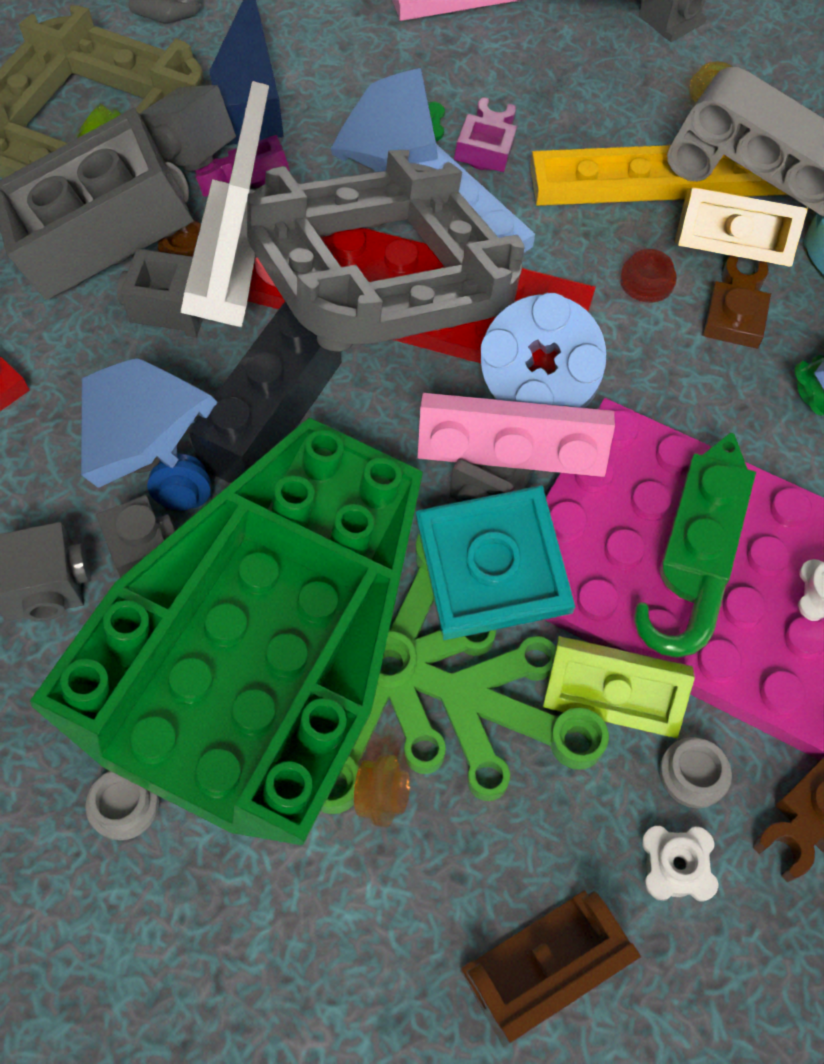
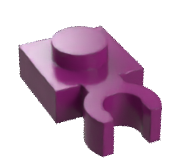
(487, 138)
(268, 156)

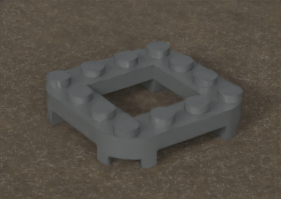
(339, 301)

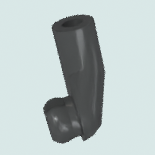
(165, 10)

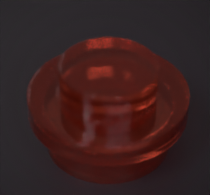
(648, 276)

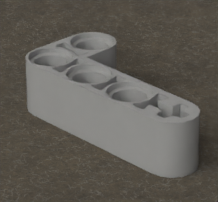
(757, 130)

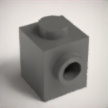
(189, 125)
(41, 573)

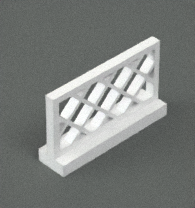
(222, 255)

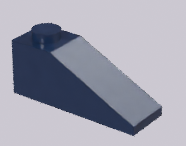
(238, 63)

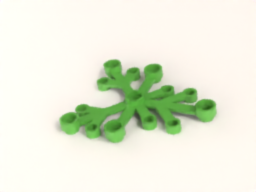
(464, 698)

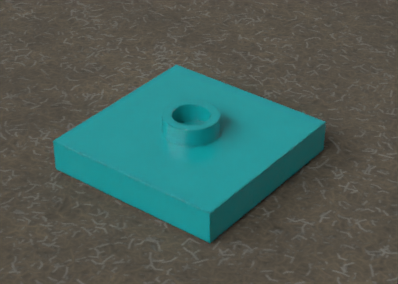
(494, 562)

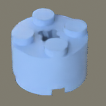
(550, 325)

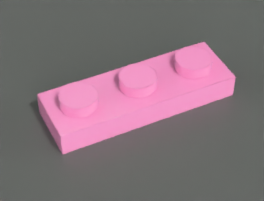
(515, 434)

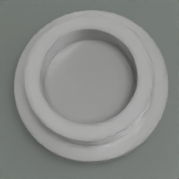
(695, 772)
(120, 807)

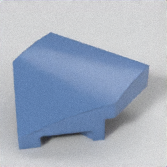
(387, 118)
(133, 417)

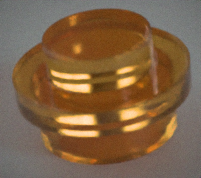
(381, 790)

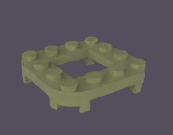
(78, 47)

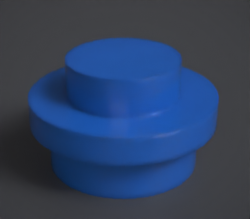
(180, 487)

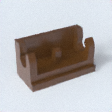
(548, 965)

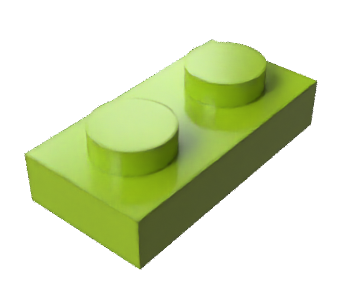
(619, 686)

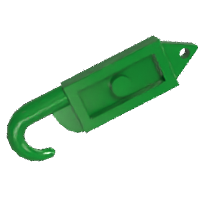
(702, 545)

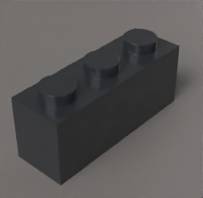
(263, 397)

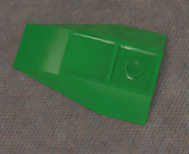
(248, 639)

